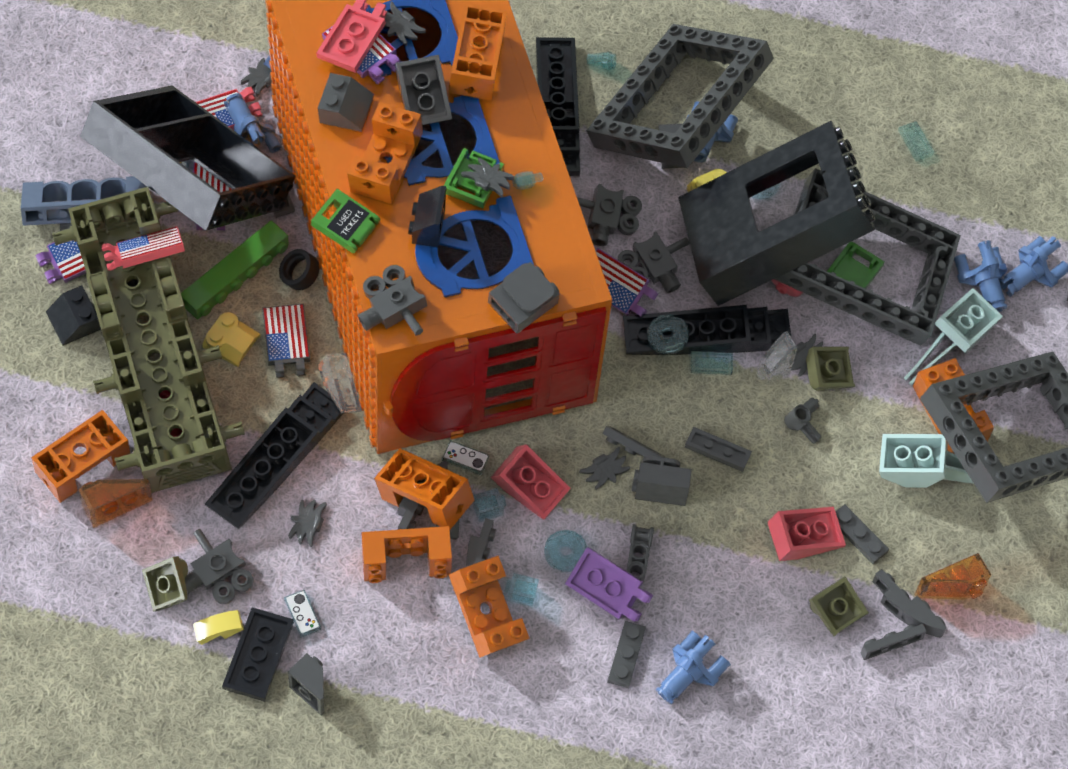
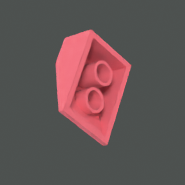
(530, 481)
(805, 532)

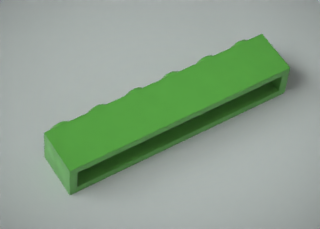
(234, 270)

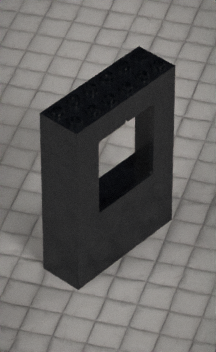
(162, 127)
(722, 228)

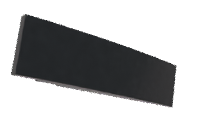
(559, 90)
(713, 330)
(275, 456)

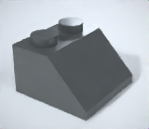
(344, 103)
(308, 681)

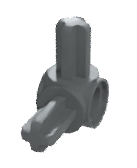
(799, 419)

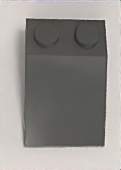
(424, 88)

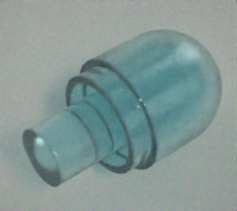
(526, 180)

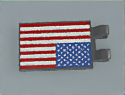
(286, 337)

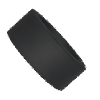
(309, 275)

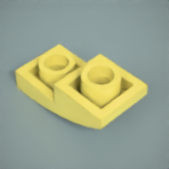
(218, 625)

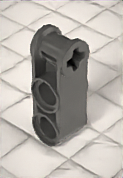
(640, 542)

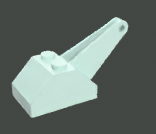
(963, 324)
(919, 460)

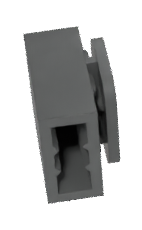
(523, 296)
(661, 481)

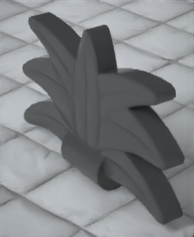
(402, 25)
(258, 77)
(488, 177)
(801, 354)
(605, 468)
(307, 522)

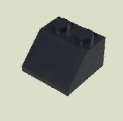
(429, 217)
(73, 316)

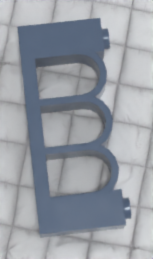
(38, 197)

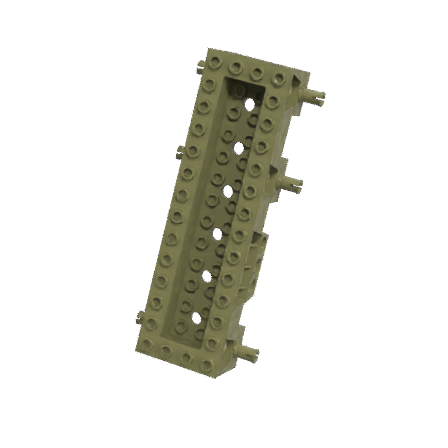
(161, 457)

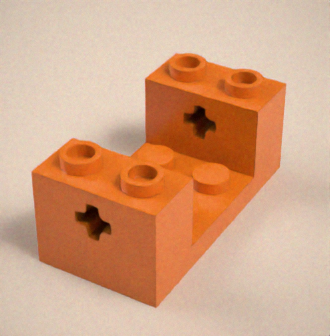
(474, 66)
(394, 136)
(945, 371)
(59, 464)
(442, 493)
(395, 543)
(480, 585)

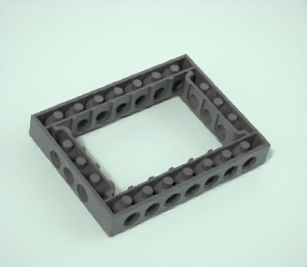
(747, 62)
(939, 243)
(946, 407)

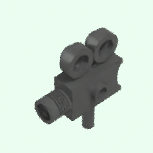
(606, 214)
(655, 260)
(393, 303)
(216, 567)

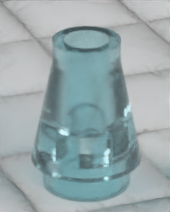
(602, 60)

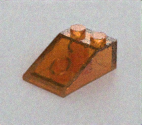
(112, 498)
(956, 581)

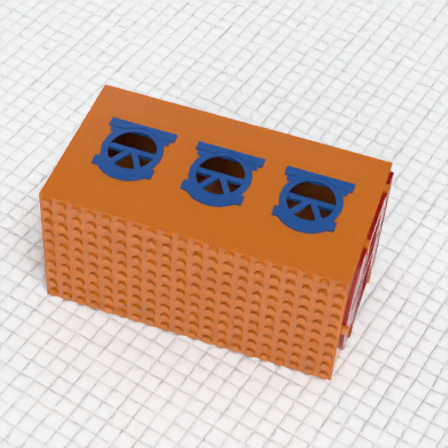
(438, 380)

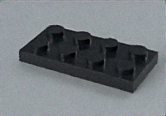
(258, 654)

